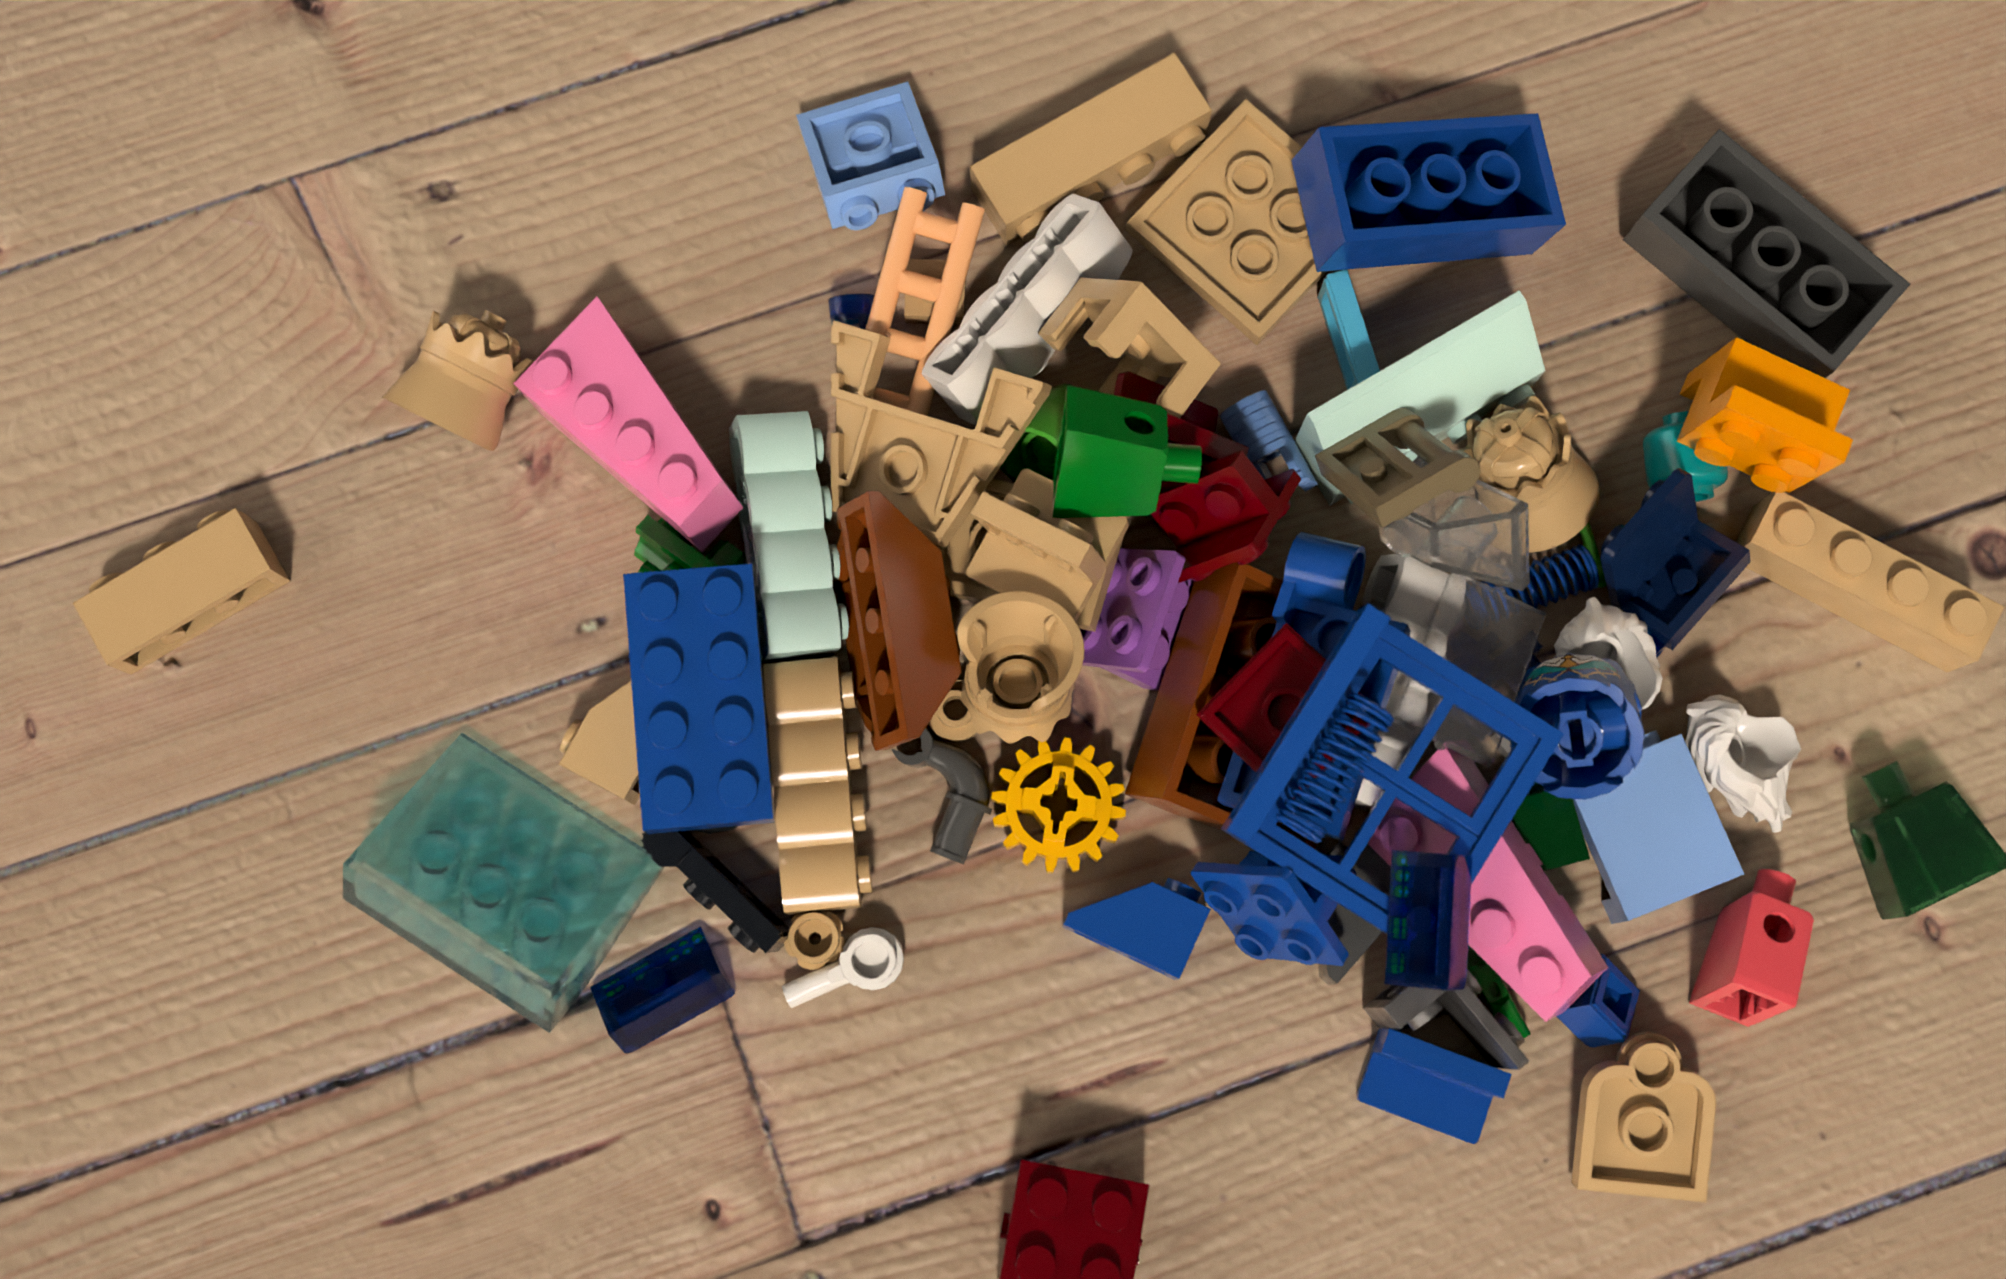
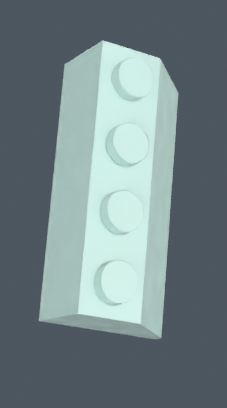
(1444, 382)

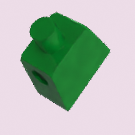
(1115, 457)

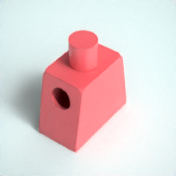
(1756, 954)

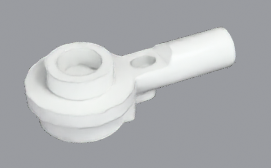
(868, 959)

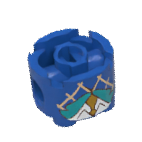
(1599, 719)

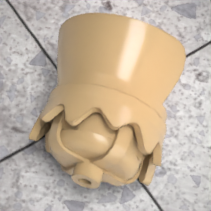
(463, 377)
(1534, 460)
(1019, 664)

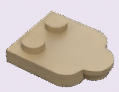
(1645, 1124)

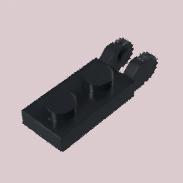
(714, 884)

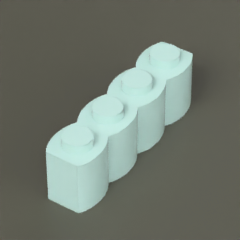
(786, 535)

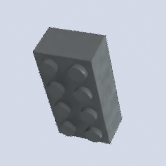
(1765, 259)

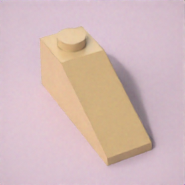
(605, 746)

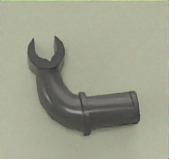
(967, 794)

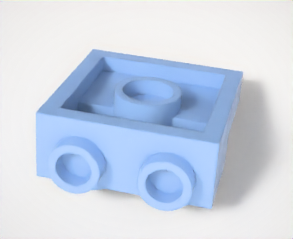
(868, 153)

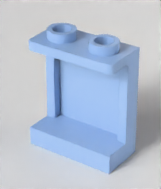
(1657, 833)

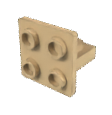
(1038, 552)

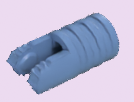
(1261, 428)

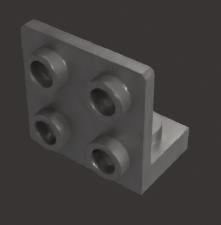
(1413, 1007)

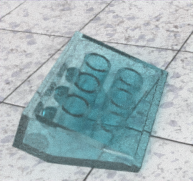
(501, 880)

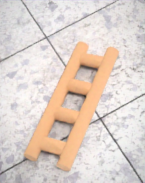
(944, 292)

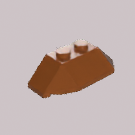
(898, 619)

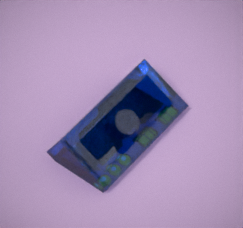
(1428, 920)
(662, 991)

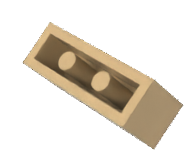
(180, 590)

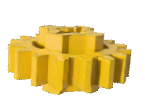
(1088, 808)

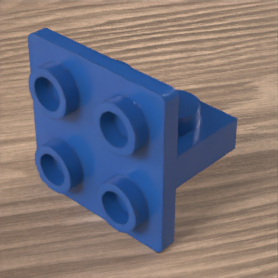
(1272, 910)

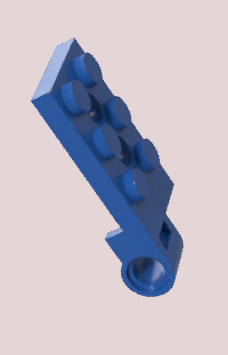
(1318, 603)

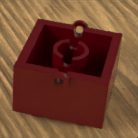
(1072, 1225)

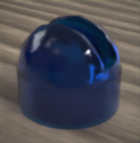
(851, 309)

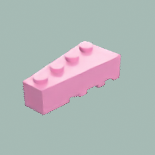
(619, 415)
(1514, 909)

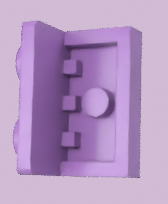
(1139, 616)

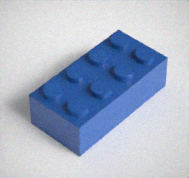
(1427, 191)
(698, 698)

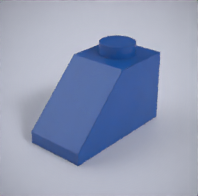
(1146, 925)

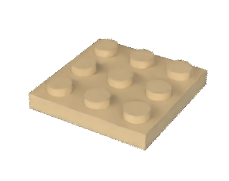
(1235, 224)

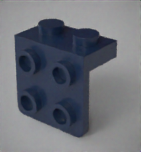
(1669, 562)

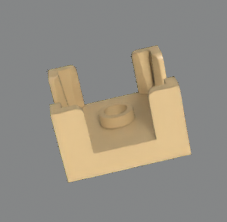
(1135, 323)

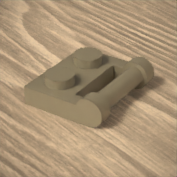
(1386, 480)

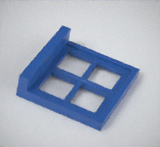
(1343, 673)

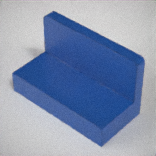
(1430, 1085)

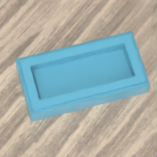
(1347, 328)

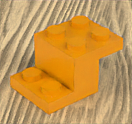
(1764, 417)

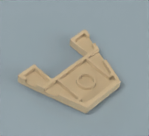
(917, 461)

